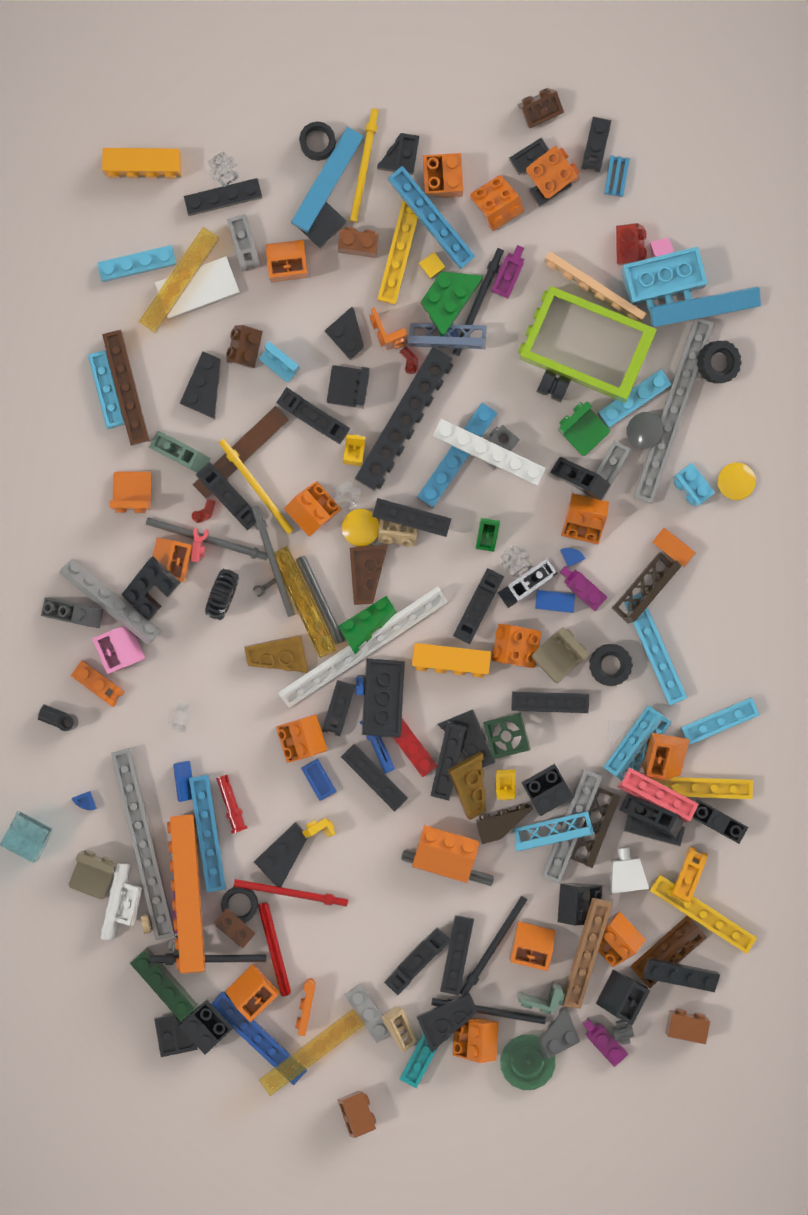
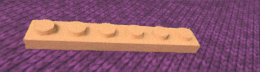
(587, 283)

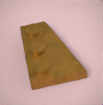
(278, 654)
(468, 783)

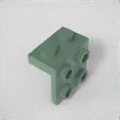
(555, 998)

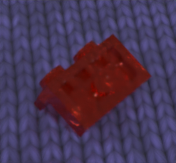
(630, 243)

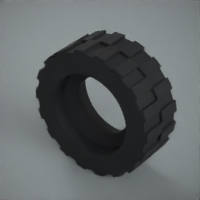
(733, 361)
(610, 679)

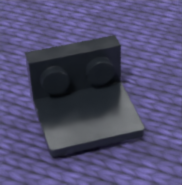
(348, 386)

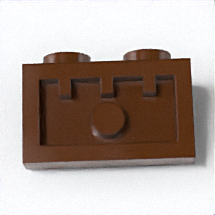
(541, 107)
(234, 928)

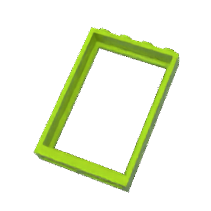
(621, 393)

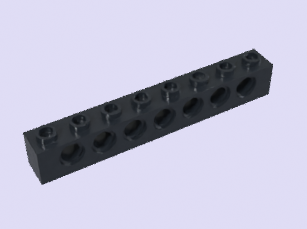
(434, 359)

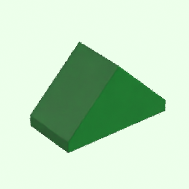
(487, 534)

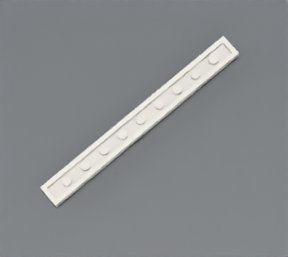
(346, 658)

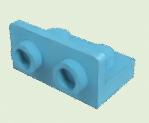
(279, 362)
(693, 485)

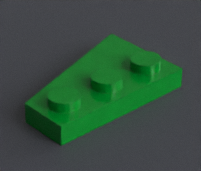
(362, 625)

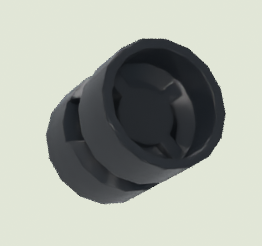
(555, 386)

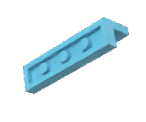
(635, 743)
(551, 839)

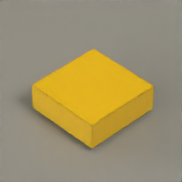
(432, 265)

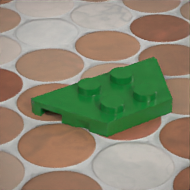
(448, 297)

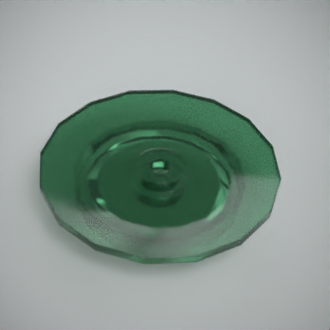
(519, 1072)

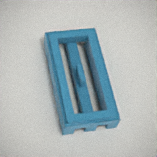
(619, 160)

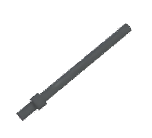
(261, 526)

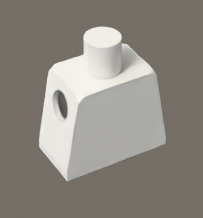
(627, 873)

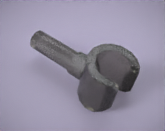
(264, 587)

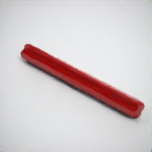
(274, 949)

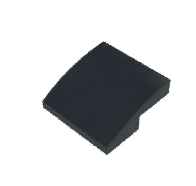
(325, 226)

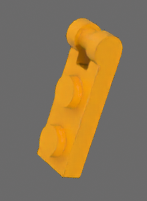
(689, 875)

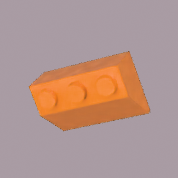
(445, 854)

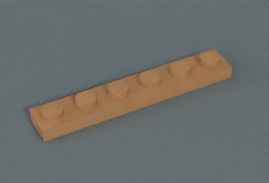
(586, 952)

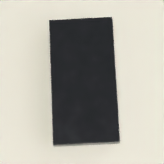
(383, 698)

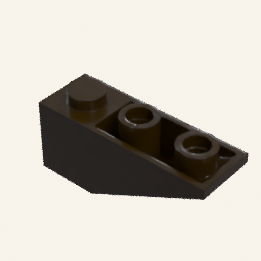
(497, 826)

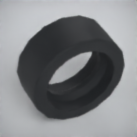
(313, 126)
(249, 893)

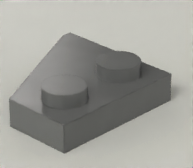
(559, 1035)

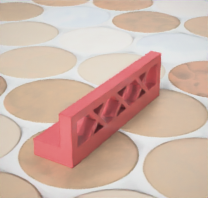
(657, 794)

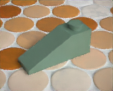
(179, 452)

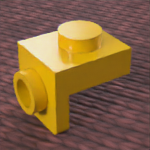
(354, 450)
(505, 784)
(315, 826)

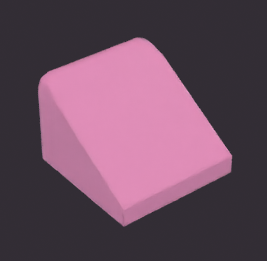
(661, 247)

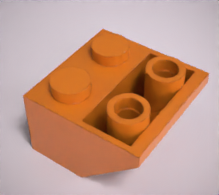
(443, 175)
(286, 261)
(312, 508)
(585, 518)
(174, 557)
(301, 738)
(665, 756)
(619, 940)
(532, 946)
(252, 992)
(477, 1040)

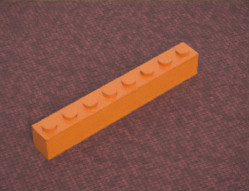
(187, 894)

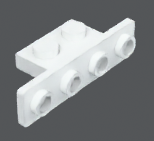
(122, 902)

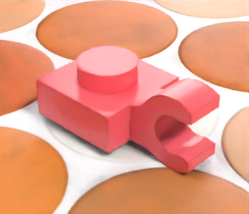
(198, 549)

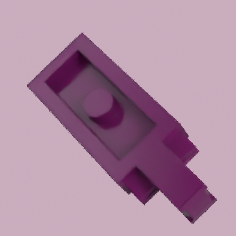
(509, 273)
(583, 588)
(605, 1042)

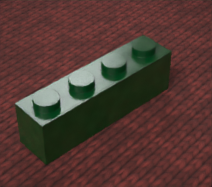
(164, 985)

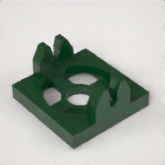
(497, 752)

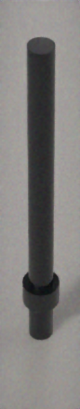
(492, 268)
(170, 958)
(473, 977)
(499, 1012)

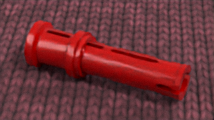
(233, 812)

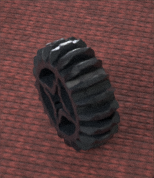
(222, 594)

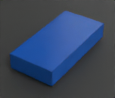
(318, 779)

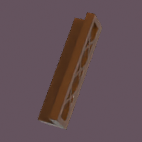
(669, 945)

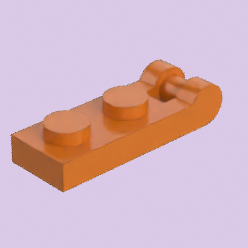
(97, 683)
(305, 1005)

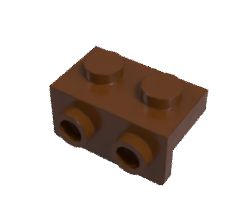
(244, 346)

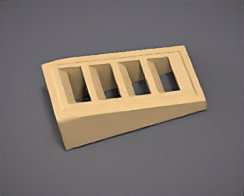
(394, 1017)

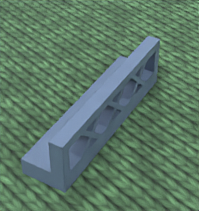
(447, 341)

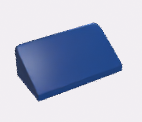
(555, 601)
(182, 773)

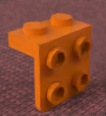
(552, 172)
(497, 202)
(393, 340)
(131, 492)
(515, 645)

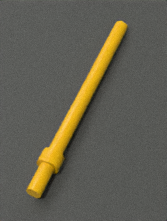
(371, 129)
(232, 456)

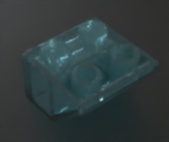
(26, 837)

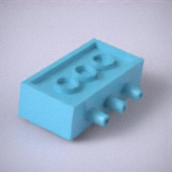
(664, 277)

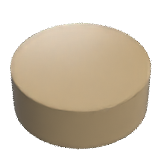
(146, 923)

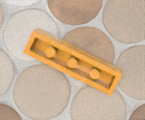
(141, 162)
(451, 658)

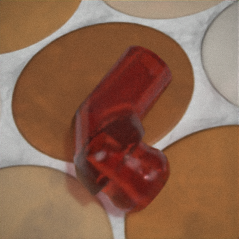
(411, 360)
(204, 514)

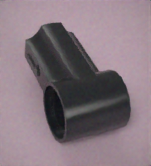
(56, 718)

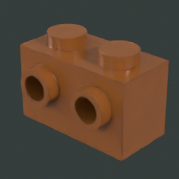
(358, 243)
(687, 1026)
(357, 1114)

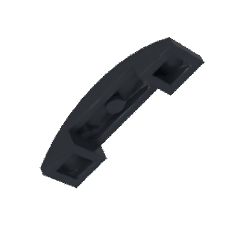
(313, 416)
(227, 495)
(478, 606)
(417, 960)

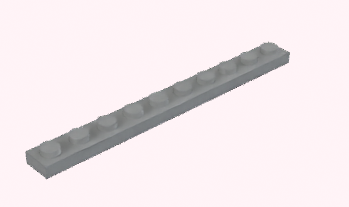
(673, 410)
(143, 844)

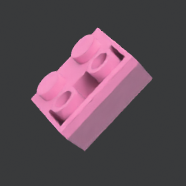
(118, 649)

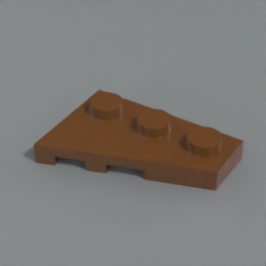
(366, 572)

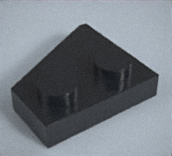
(401, 154)

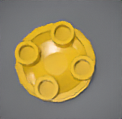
(736, 481)
(360, 527)

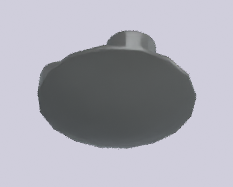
(645, 430)

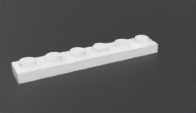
(489, 452)

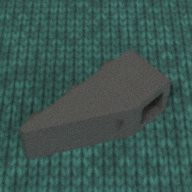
(72, 612)

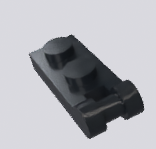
(596, 143)
(338, 707)

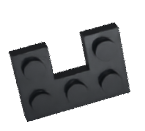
(526, 157)
(138, 590)

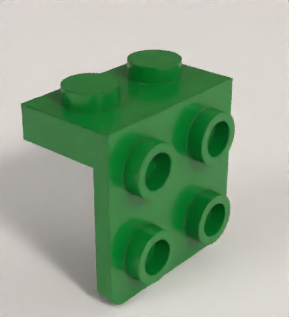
(583, 428)

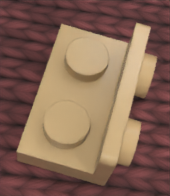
(396, 534)

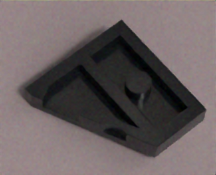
(346, 334)
(171, 1037)

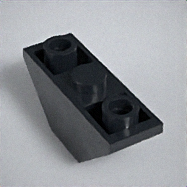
(719, 822)

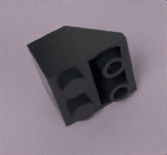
(547, 789)
(575, 902)
(623, 996)
(205, 1026)

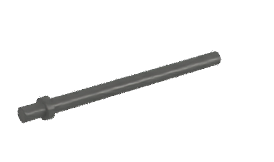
(254, 553)

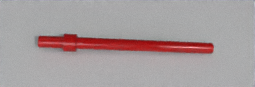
(327, 899)

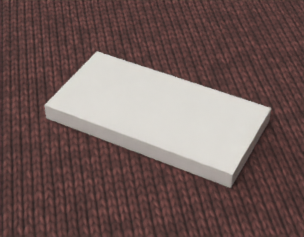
(210, 284)

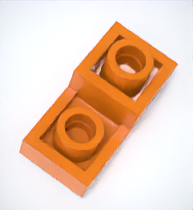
(674, 547)

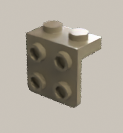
(560, 654)
(92, 874)

